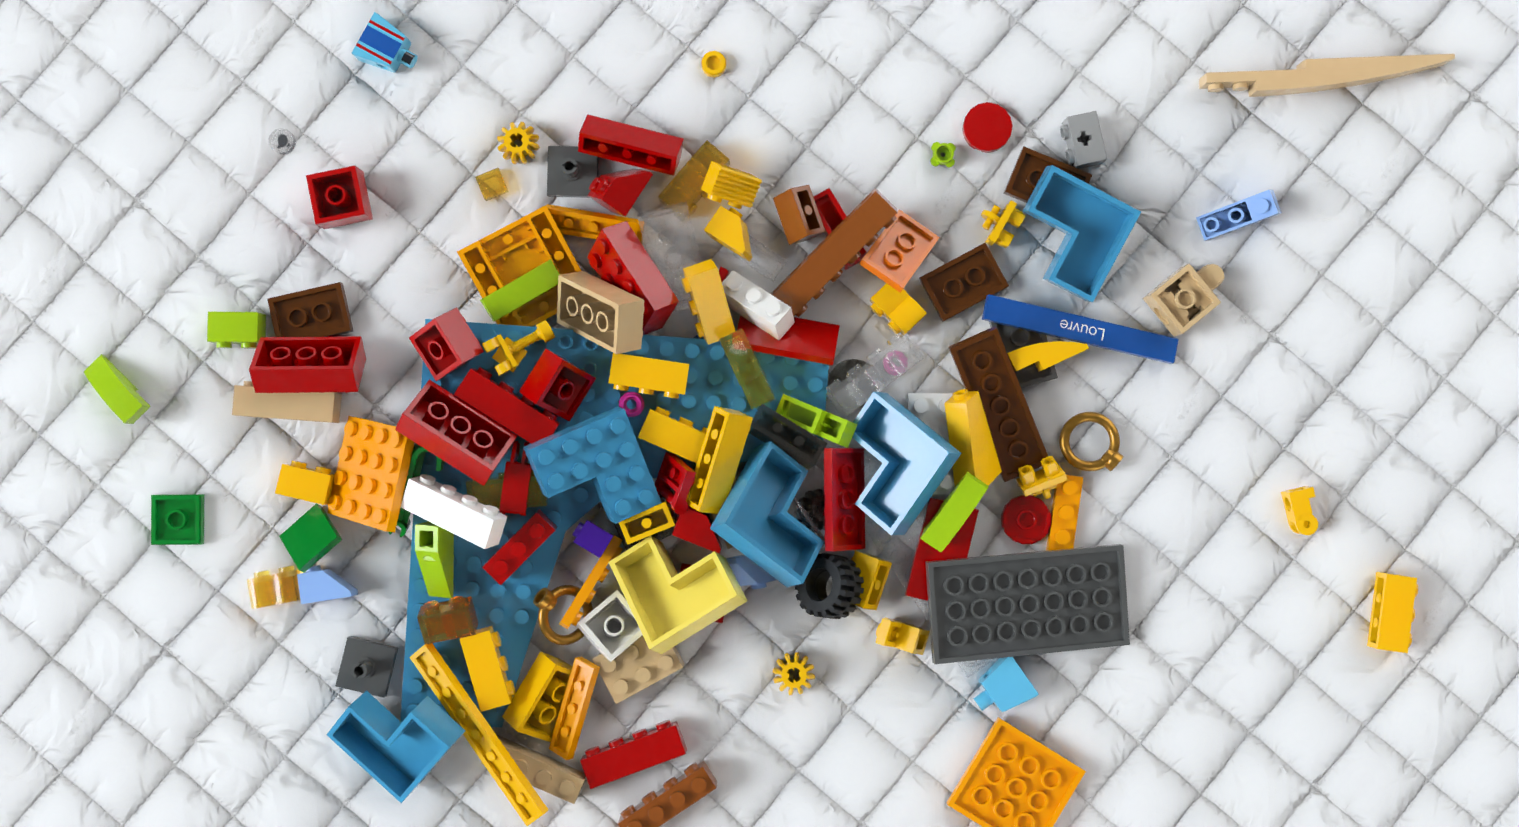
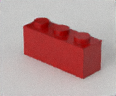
(519, 547)

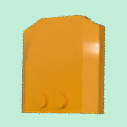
(514, 252)

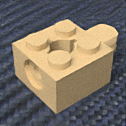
(1185, 297)

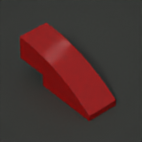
(832, 216)

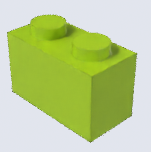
(236, 328)

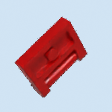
(679, 477)

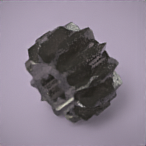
(811, 502)

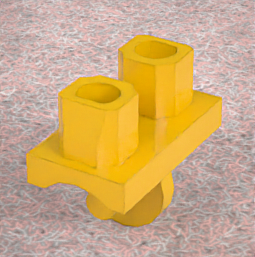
(998, 234)
(1042, 480)

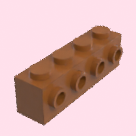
(671, 799)

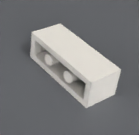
(757, 305)

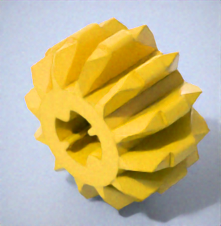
(522, 134)
(802, 672)

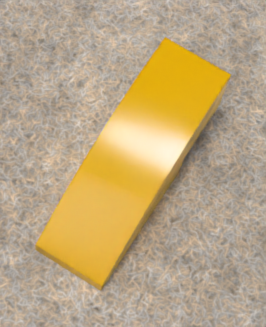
(1044, 354)

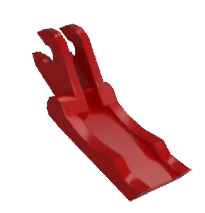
(516, 483)

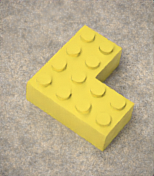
(672, 604)

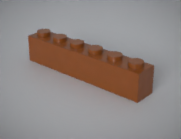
(836, 251)

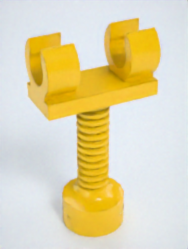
(542, 332)

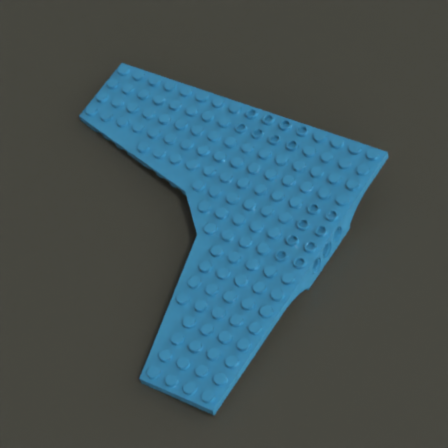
(511, 605)

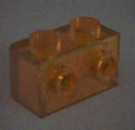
(447, 619)

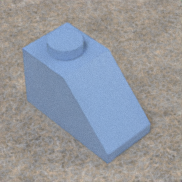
(749, 572)
(323, 585)

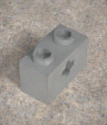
(1087, 128)

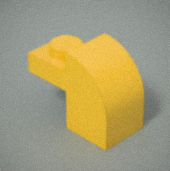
(902, 636)

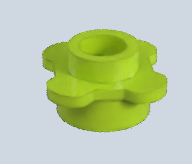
(948, 149)

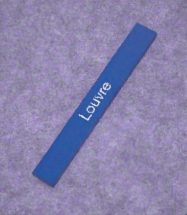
(1080, 329)

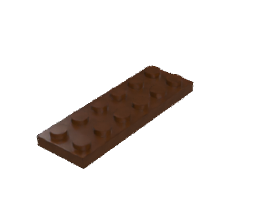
(987, 369)

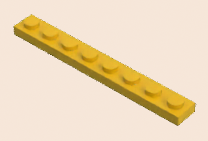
(479, 733)

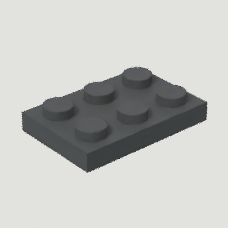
(1017, 338)

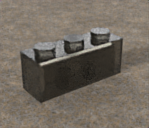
(788, 436)

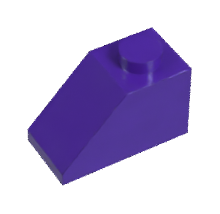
(592, 538)

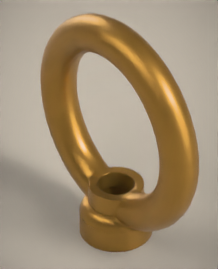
(1109, 459)
(546, 601)

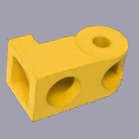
(1299, 510)

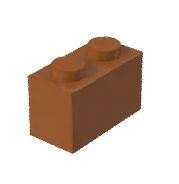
(799, 214)

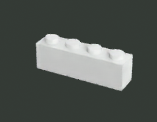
(454, 511)

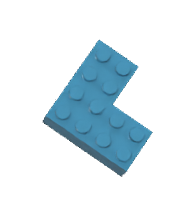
(1093, 226)
(600, 451)
(911, 459)
(758, 521)
(393, 750)

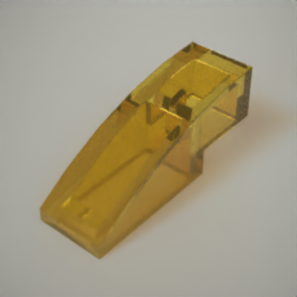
(747, 369)

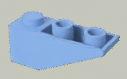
(1239, 214)

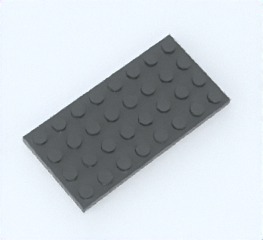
(1027, 603)

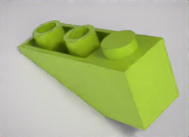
(436, 558)

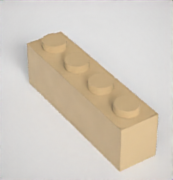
(290, 406)
(546, 772)

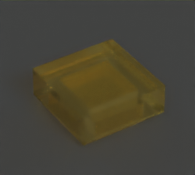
(492, 184)

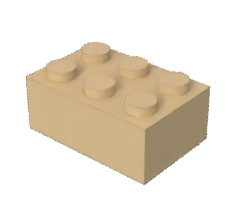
(636, 669)

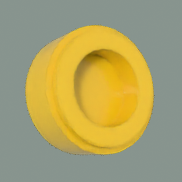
(713, 64)

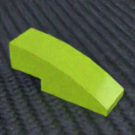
(521, 290)
(116, 390)
(817, 420)
(954, 512)

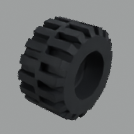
(844, 592)

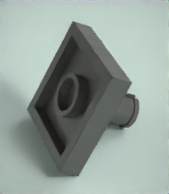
(570, 172)
(366, 666)

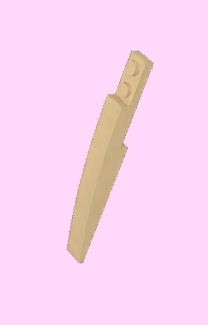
(1322, 74)

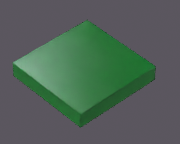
(177, 519)
(310, 538)

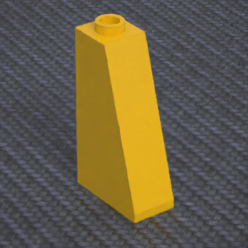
(972, 437)

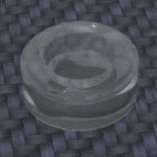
(282, 141)

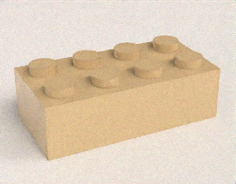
(600, 312)

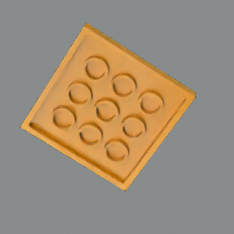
(371, 474)
(1015, 781)

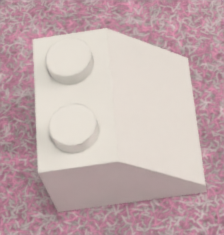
(611, 626)

